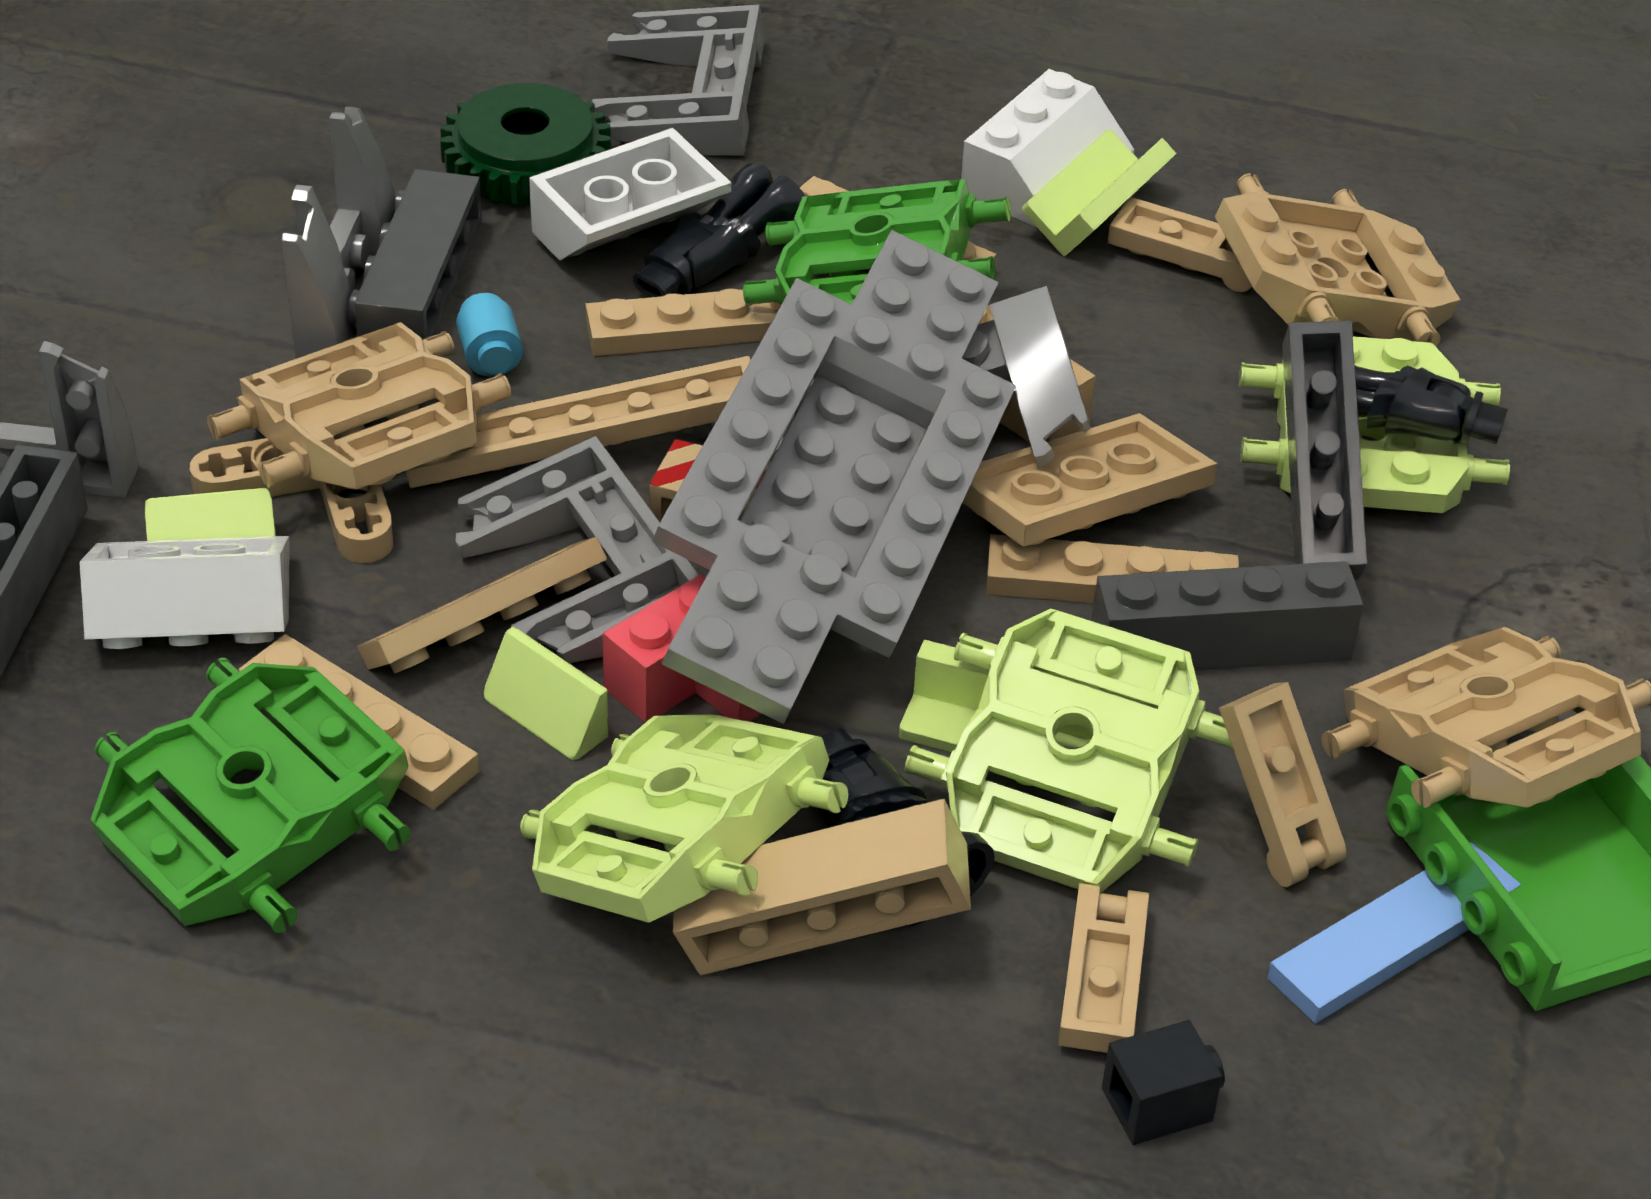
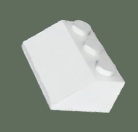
(1035, 139)
(621, 193)
(186, 590)

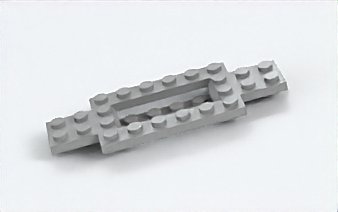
(803, 539)

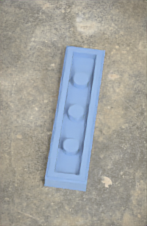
(1373, 944)

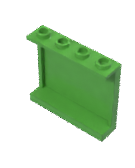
(1581, 873)

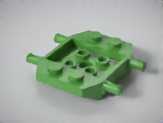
(848, 229)
(319, 784)

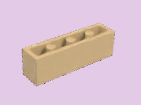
(833, 888)

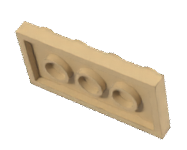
(1090, 480)

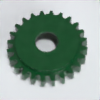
(482, 144)

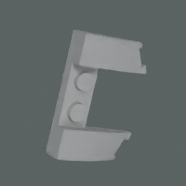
(725, 50)
(326, 258)
(1031, 351)
(85, 420)
(565, 493)

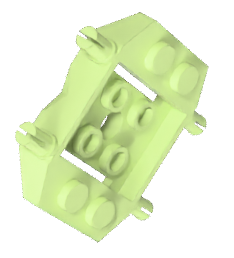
(1398, 468)
(1060, 673)
(696, 785)

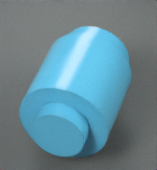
(489, 335)

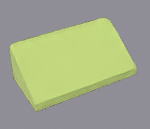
(211, 515)
(547, 695)

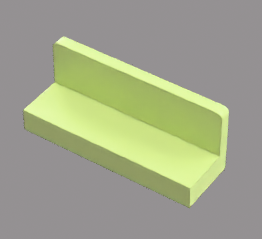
(1092, 189)
(948, 697)

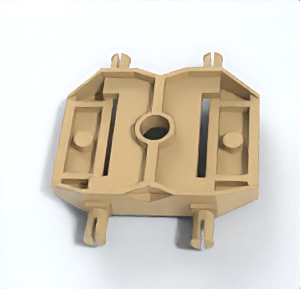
(1314, 267)
(353, 383)
(1465, 700)

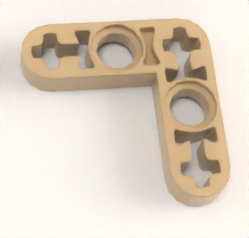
(343, 513)

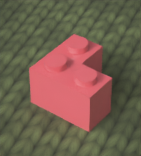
(635, 657)

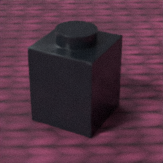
(1162, 1081)

